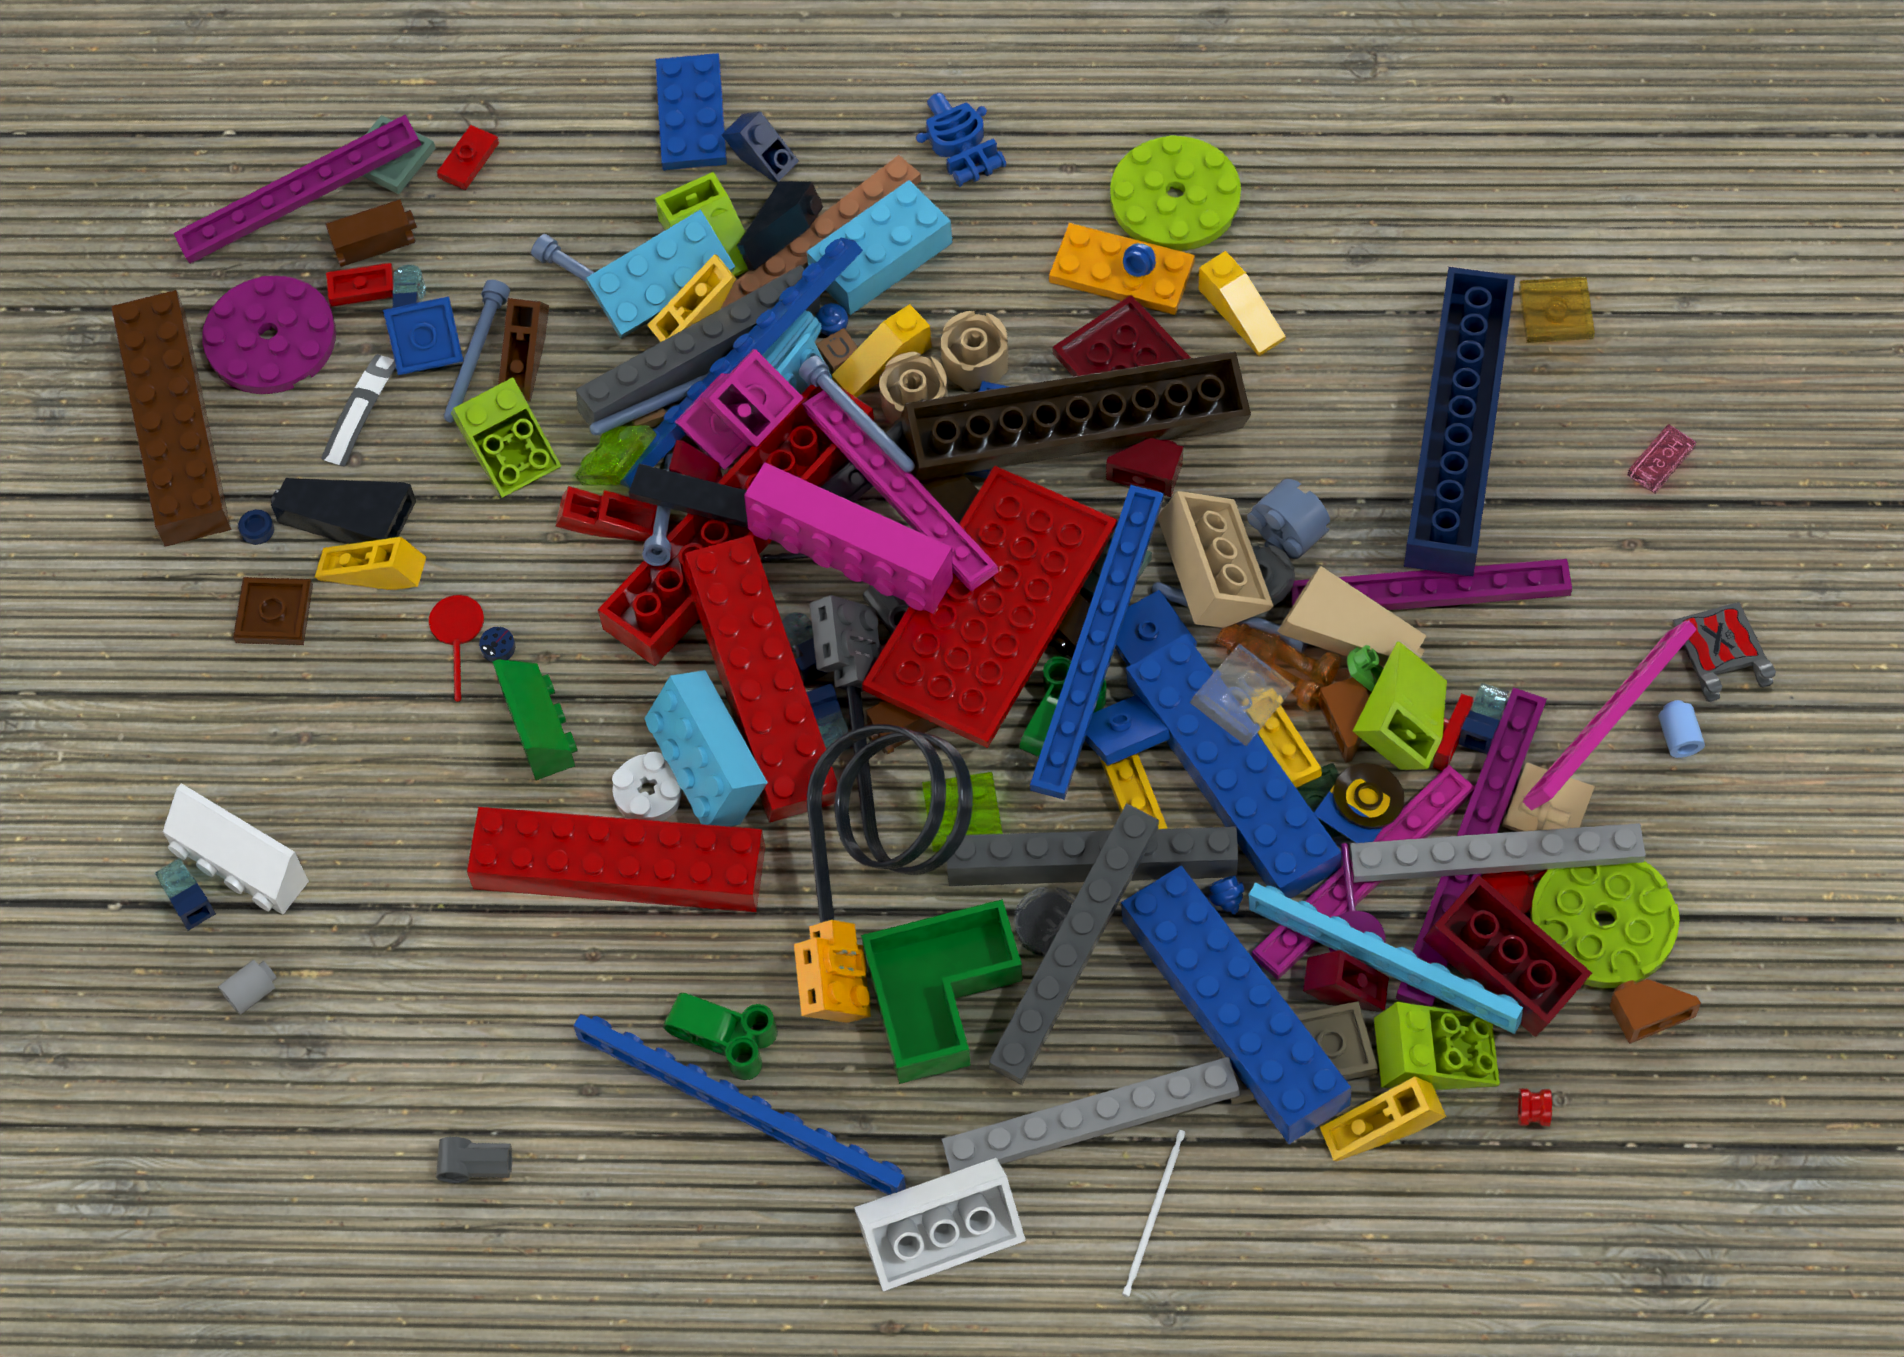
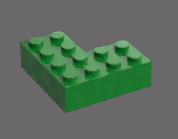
(923, 970)

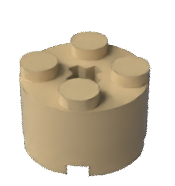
(974, 350)
(909, 380)

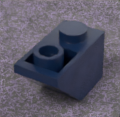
(760, 146)

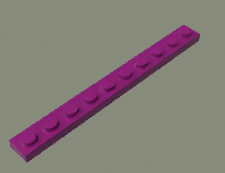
(1482, 814)

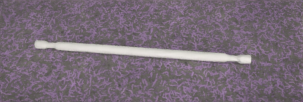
(1153, 1214)

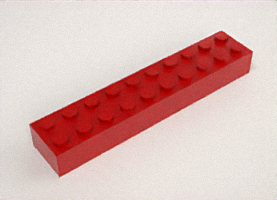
(655, 601)

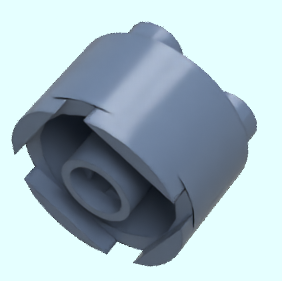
(1290, 518)

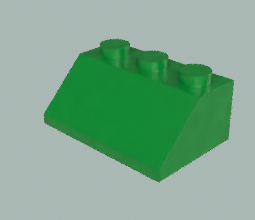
(536, 717)

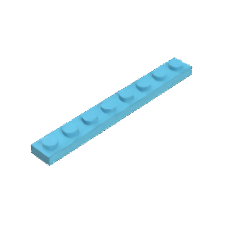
(1393, 961)

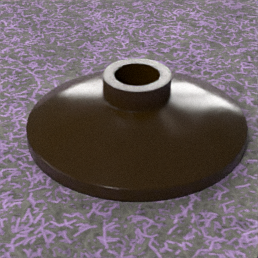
(1381, 782)

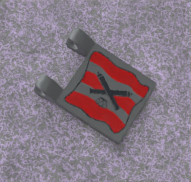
(1724, 644)

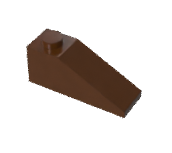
(523, 343)

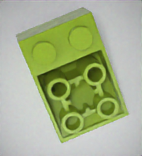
(710, 197)
(505, 437)
(1405, 711)
(1435, 1045)

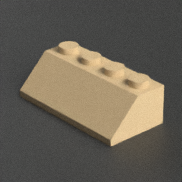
(1213, 559)

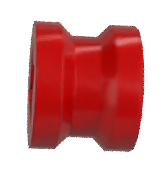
(1534, 1107)

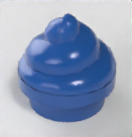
(1139, 260)
(832, 318)
(1227, 893)

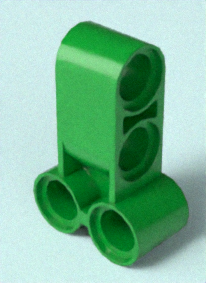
(1037, 729)
(723, 1031)

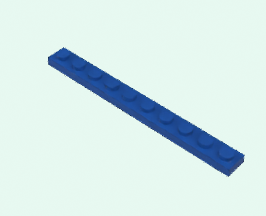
(768, 329)
(1096, 643)
(752, 1111)

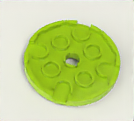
(1182, 222)
(1642, 912)

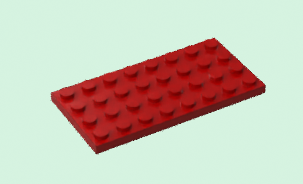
(983, 643)

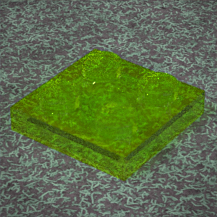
(614, 455)
(985, 810)

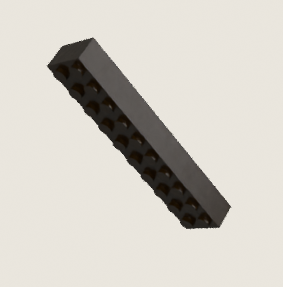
(1074, 415)

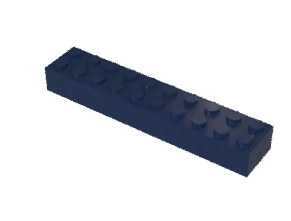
(1460, 422)

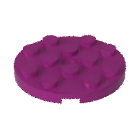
(274, 364)

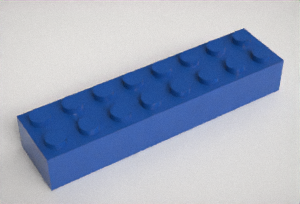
(1237, 780)
(1236, 1004)

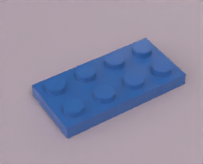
(690, 111)

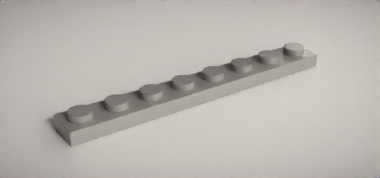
(1497, 852)
(1093, 1115)

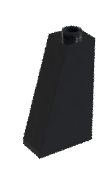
(344, 508)

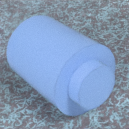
(1681, 729)

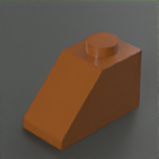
(1341, 708)
(1650, 1008)

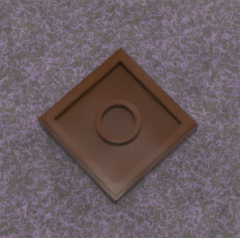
(273, 611)

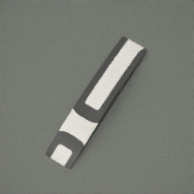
(357, 410)

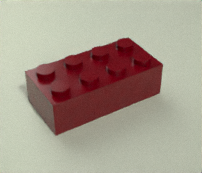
(1507, 954)

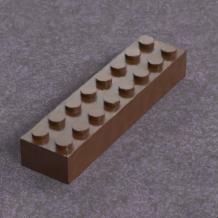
(170, 418)

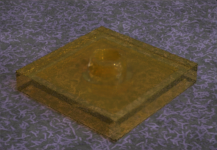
(1556, 309)

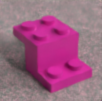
(739, 409)

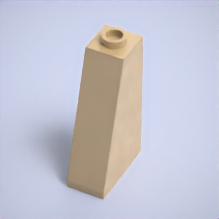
(1342, 618)

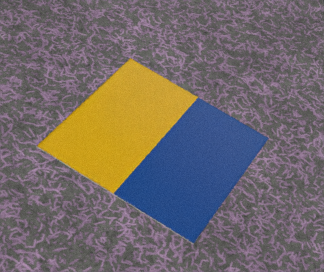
(1329, 813)

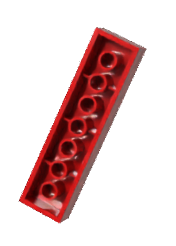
(758, 672)
(616, 859)

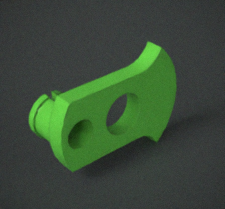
(1364, 663)

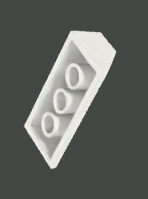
(233, 851)
(940, 1224)

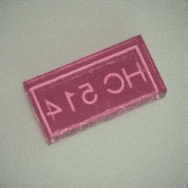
(1661, 458)

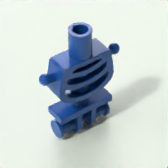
(958, 135)

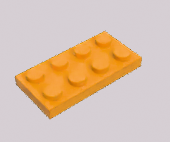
(1094, 264)

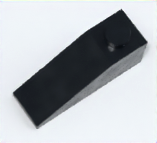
(780, 221)

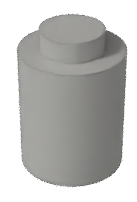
(248, 986)

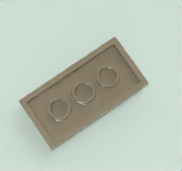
(1341, 1036)

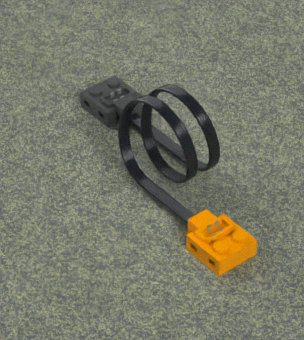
(831, 961)

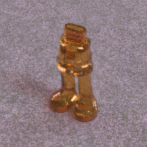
(1269, 648)

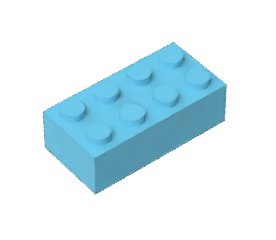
(895, 240)
(649, 276)
(705, 749)

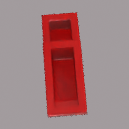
(606, 515)

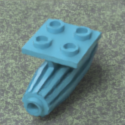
(795, 348)

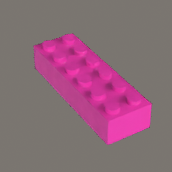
(848, 538)

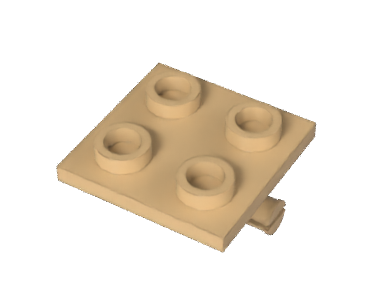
(1560, 812)

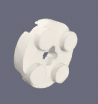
(635, 773)

